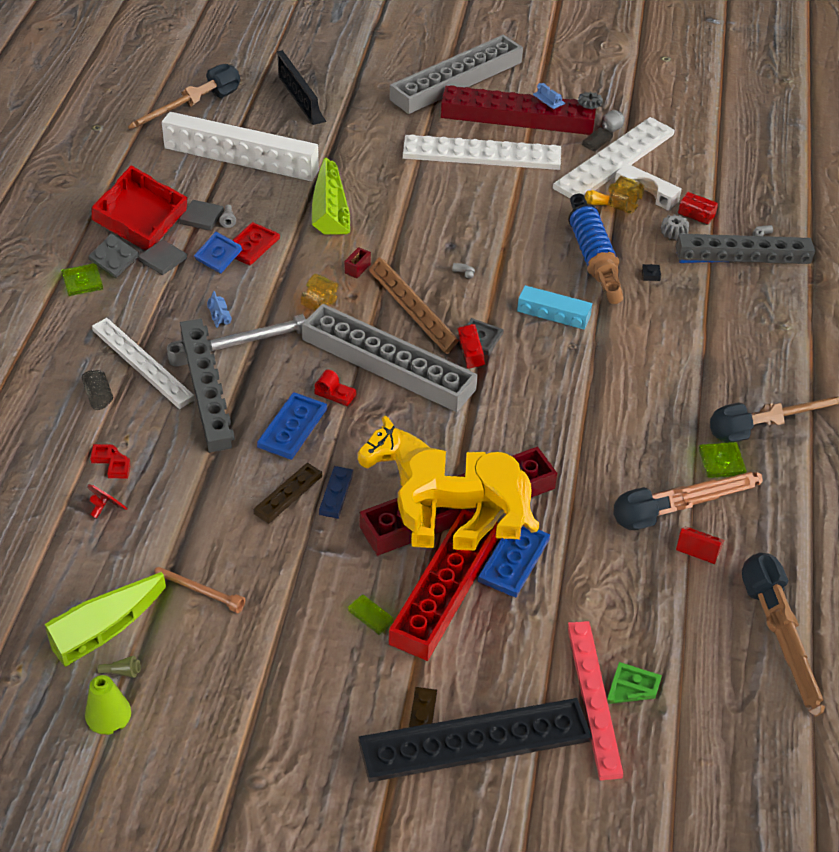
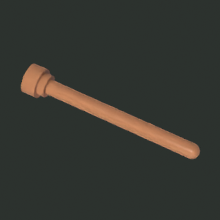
(234, 602)

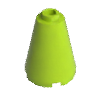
(106, 706)

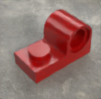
(330, 388)

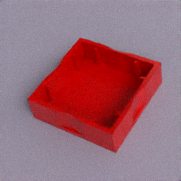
(139, 208)

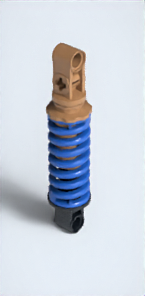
(595, 246)

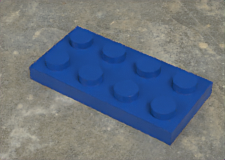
(292, 426)
(513, 561)

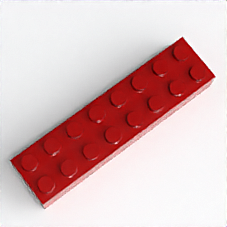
(439, 593)

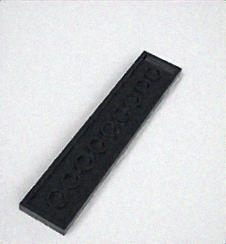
(473, 739)

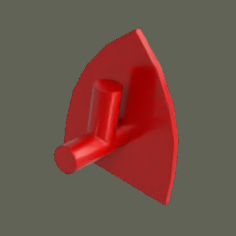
(101, 502)

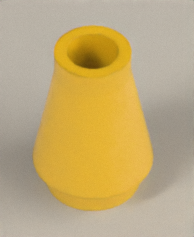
(596, 198)

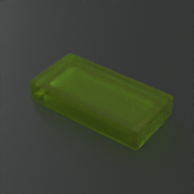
(371, 614)

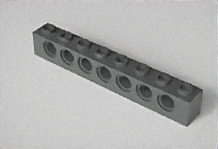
(745, 248)
(205, 385)

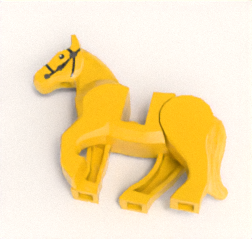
(490, 484)

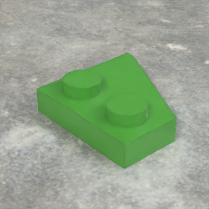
(633, 684)

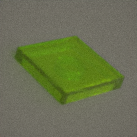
(82, 279)
(722, 459)

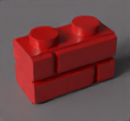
(698, 208)
(471, 346)

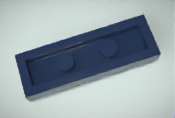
(336, 492)

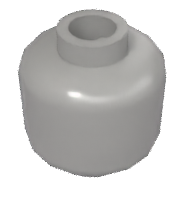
(612, 121)

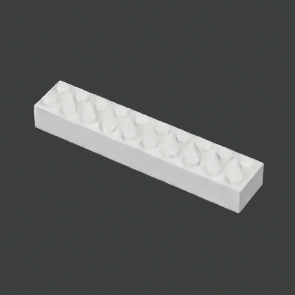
(241, 146)

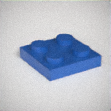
(218, 252)

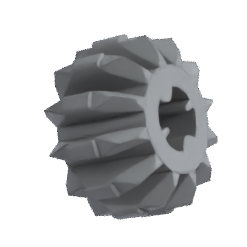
(673, 226)

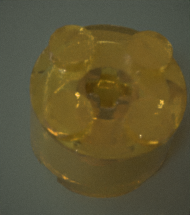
(625, 194)
(319, 292)

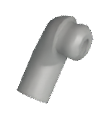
(761, 230)
(464, 268)

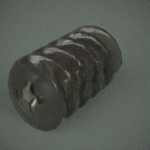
(97, 389)

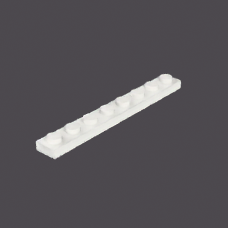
(143, 363)

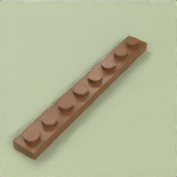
(414, 305)

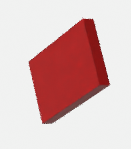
(254, 242)

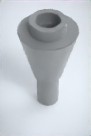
(227, 218)

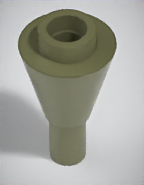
(126, 667)

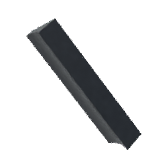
(299, 89)

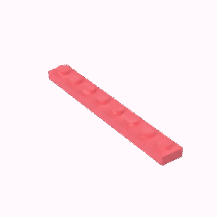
(595, 701)

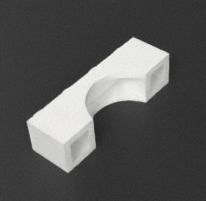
(665, 193)

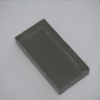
(597, 139)

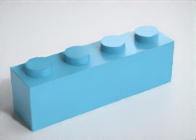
(554, 307)

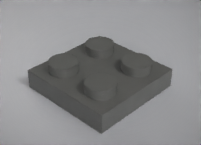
(113, 255)

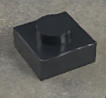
(651, 272)

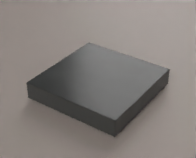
(201, 215)
(162, 257)
(488, 335)

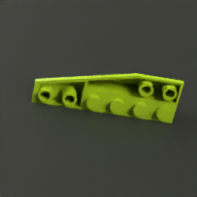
(329, 202)
(101, 618)

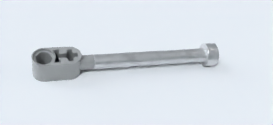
(176, 349)

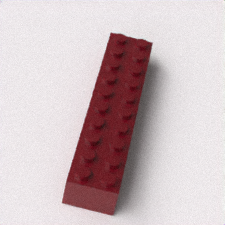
(515, 110)
(387, 532)

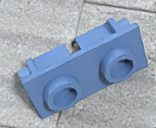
(548, 96)
(218, 310)

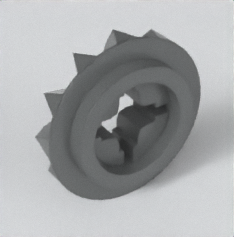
(584, 100)

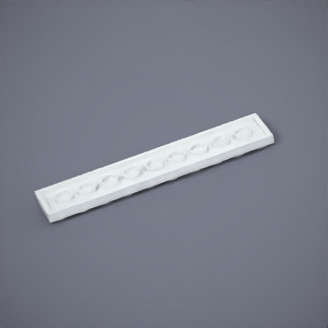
(482, 152)
(608, 161)

